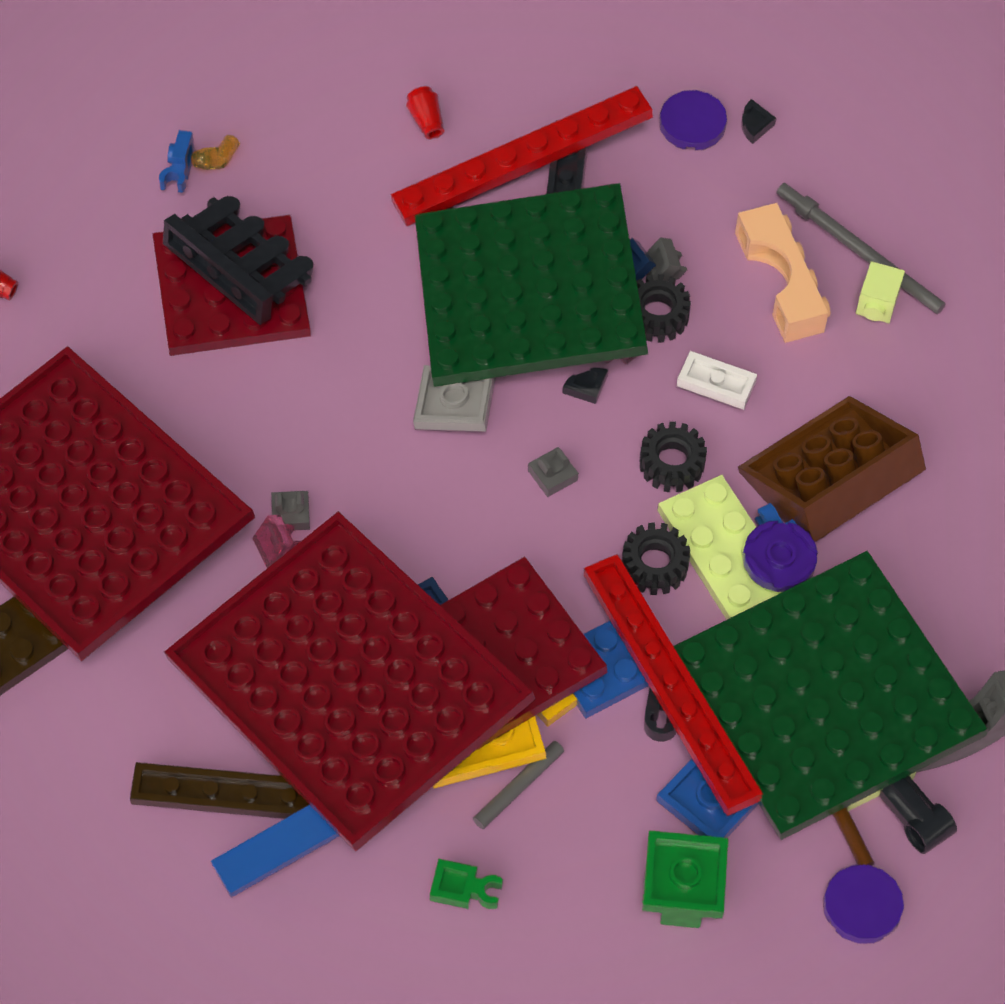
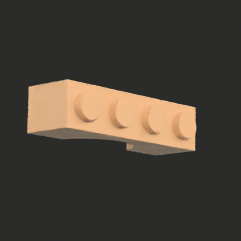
(768, 238)

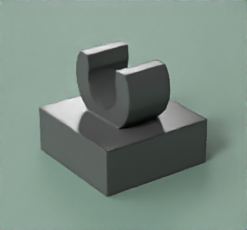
(666, 260)
(553, 471)
(292, 507)

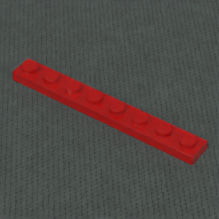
(523, 155)
(673, 685)

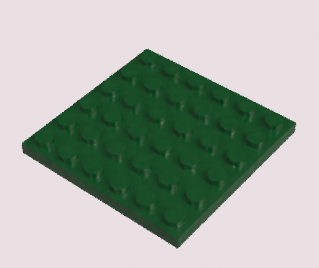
(529, 285)
(829, 693)

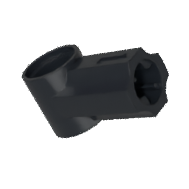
(923, 821)

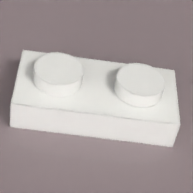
(716, 380)

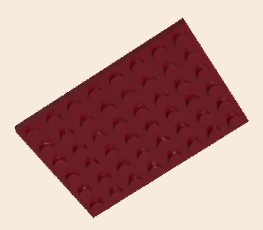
(98, 504)
(349, 679)

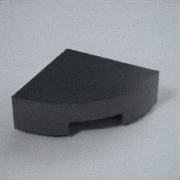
(756, 121)
(586, 385)

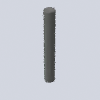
(517, 786)

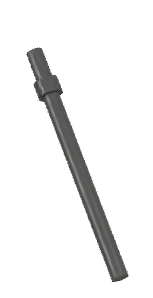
(808, 209)

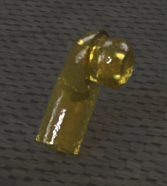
(215, 157)

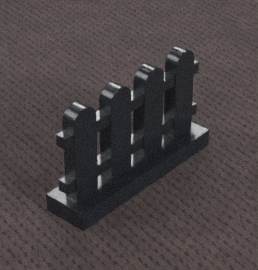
(220, 265)

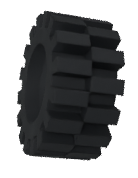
(667, 293)
(672, 439)
(660, 540)

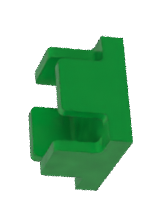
(685, 877)

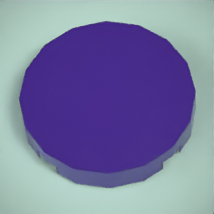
(693, 119)
(779, 555)
(863, 904)

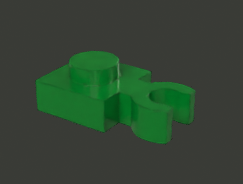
(457, 885)

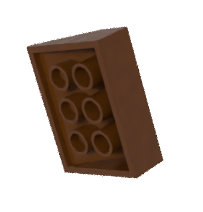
(835, 466)

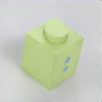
(880, 292)

